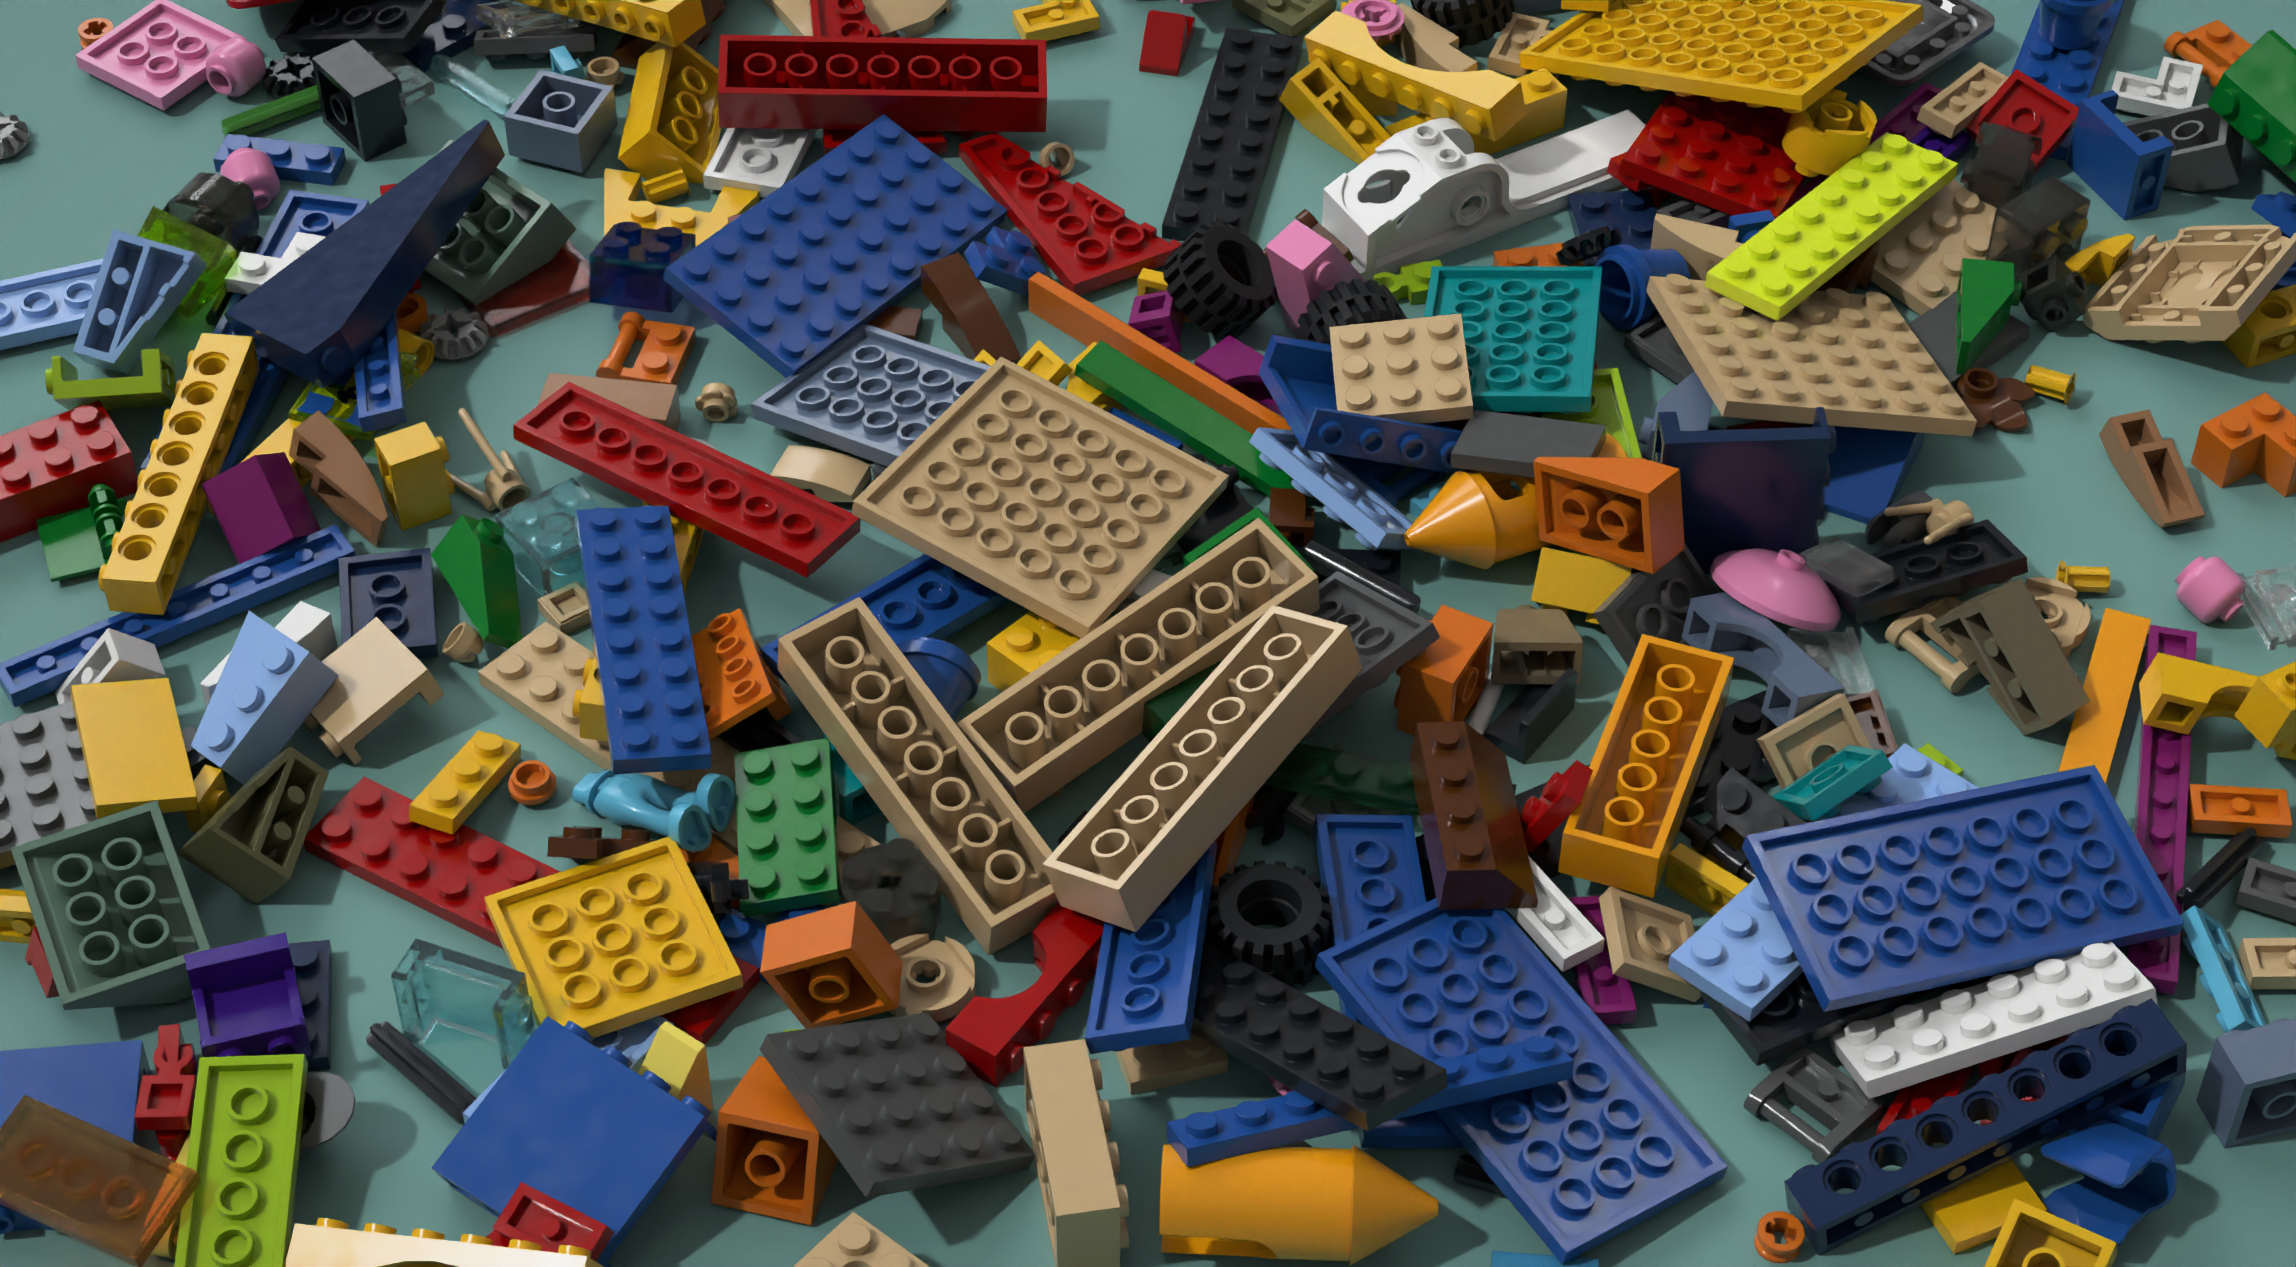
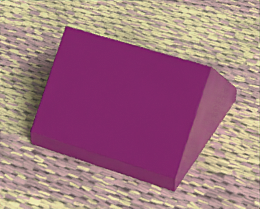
(260, 505)

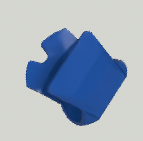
(2112, 1192)

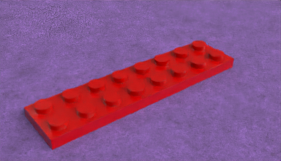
(688, 478)

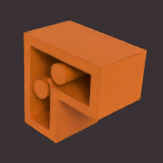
(2248, 440)

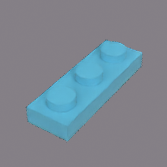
(2221, 971)

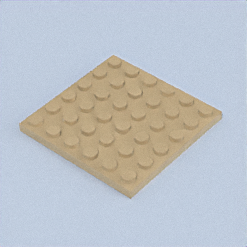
(1827, 353)
(1041, 497)

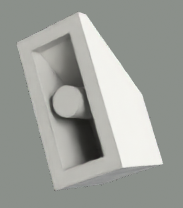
(114, 659)

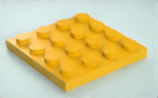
(615, 940)

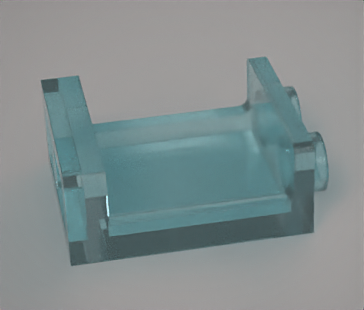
(464, 994)

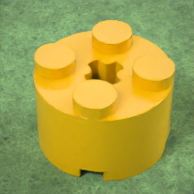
(1828, 134)

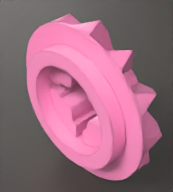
(1382, 16)

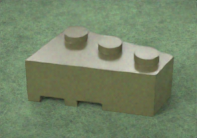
(261, 827)

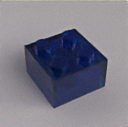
(631, 265)

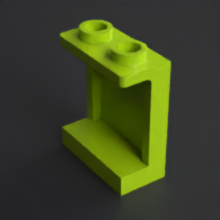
(150, 390)

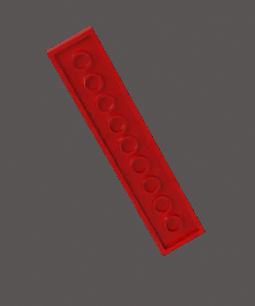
(453, 873)

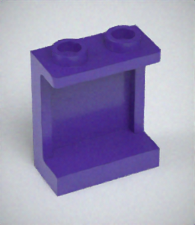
(248, 999)

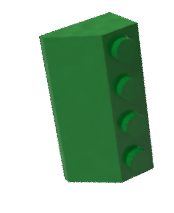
(2260, 99)

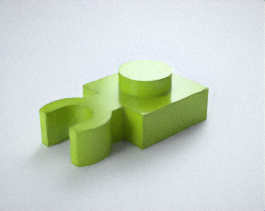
(1410, 282)

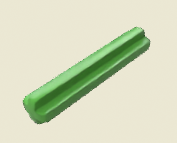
(272, 113)

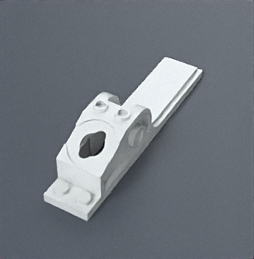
(1435, 171)

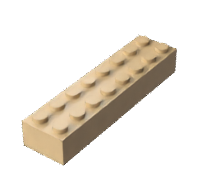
(1096, 689)
(1202, 767)
(921, 771)

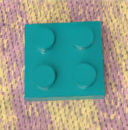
(1823, 788)

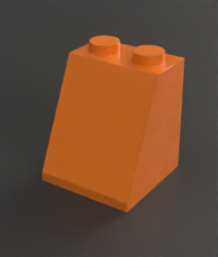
(769, 1151)

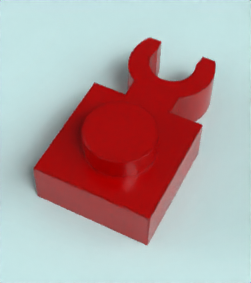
(169, 1096)

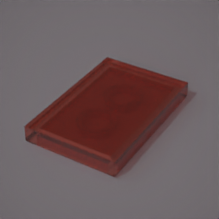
(538, 294)

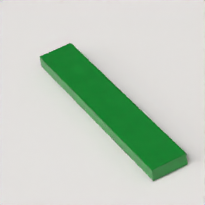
(1178, 415)

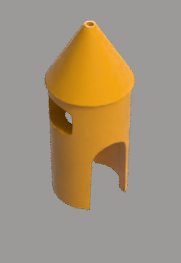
(1483, 518)
(1288, 1205)

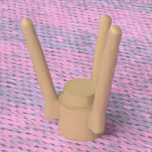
(502, 484)
(1942, 518)

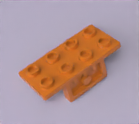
(734, 674)

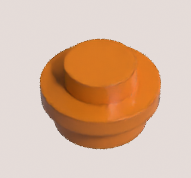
(532, 783)

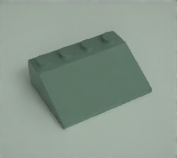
(499, 239)
(113, 910)

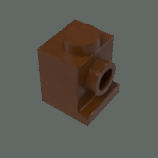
(1291, 516)

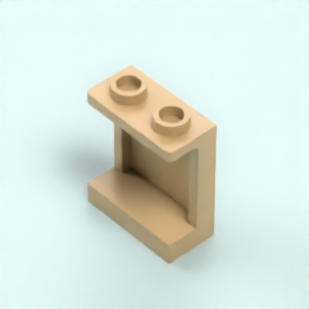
(372, 684)

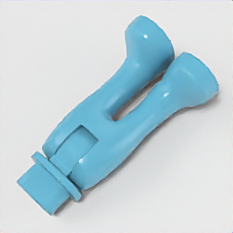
(660, 806)

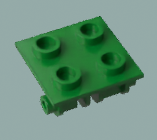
(82, 538)

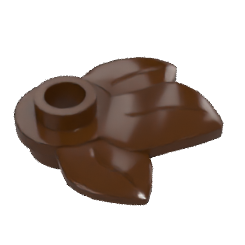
(1994, 399)

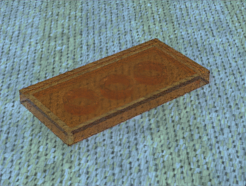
(89, 1181)

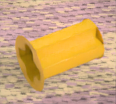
(665, 186)
(2051, 382)
(2084, 578)

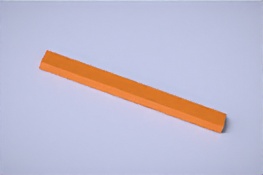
(1092, 324)

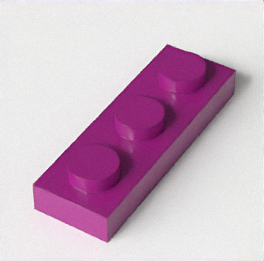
(1596, 984)

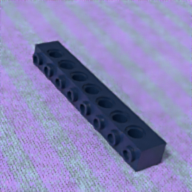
(1973, 1149)

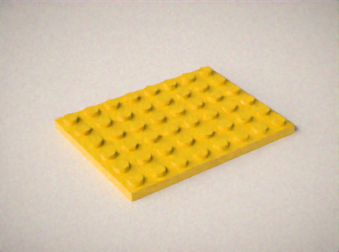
(1725, 49)

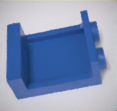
(2115, 161)

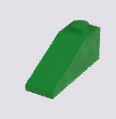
(1982, 306)
(482, 577)

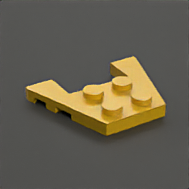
(620, 206)

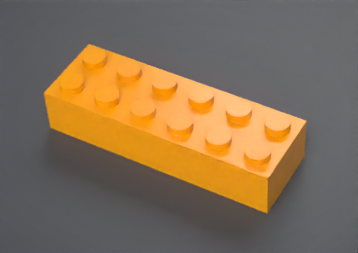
(1646, 765)

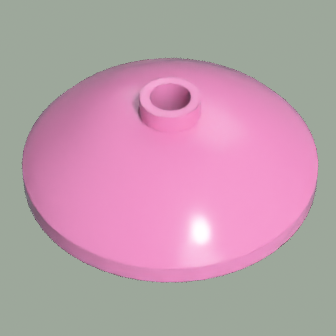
(1777, 587)

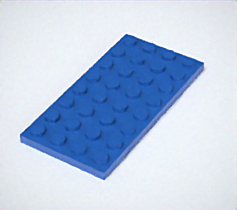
(834, 245)
(1959, 886)
(1567, 1154)

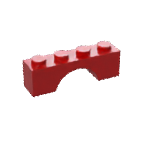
(995, 1030)

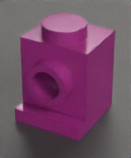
(1158, 319)

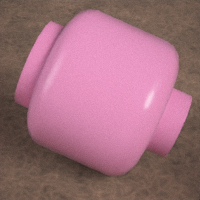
(235, 67)
(256, 171)
(2210, 589)

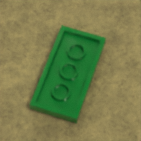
(787, 827)

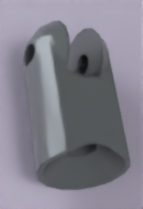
(1898, 528)

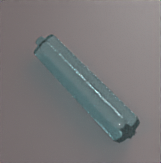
(471, 85)

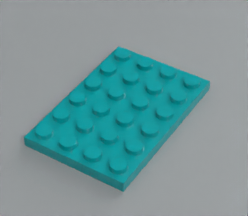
(1524, 333)

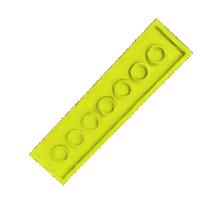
(1831, 226)

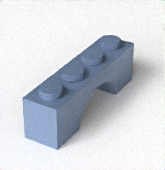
(1734, 630)

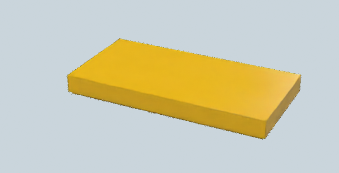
(133, 746)

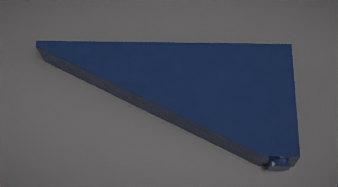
(342, 291)

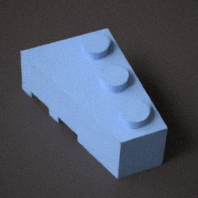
(133, 299)
(259, 699)

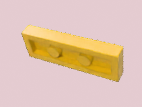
(464, 782)

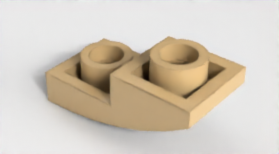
(826, 472)

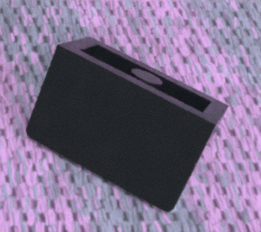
(1533, 717)

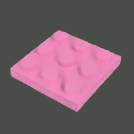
(155, 53)

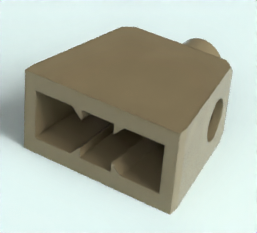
(1534, 646)

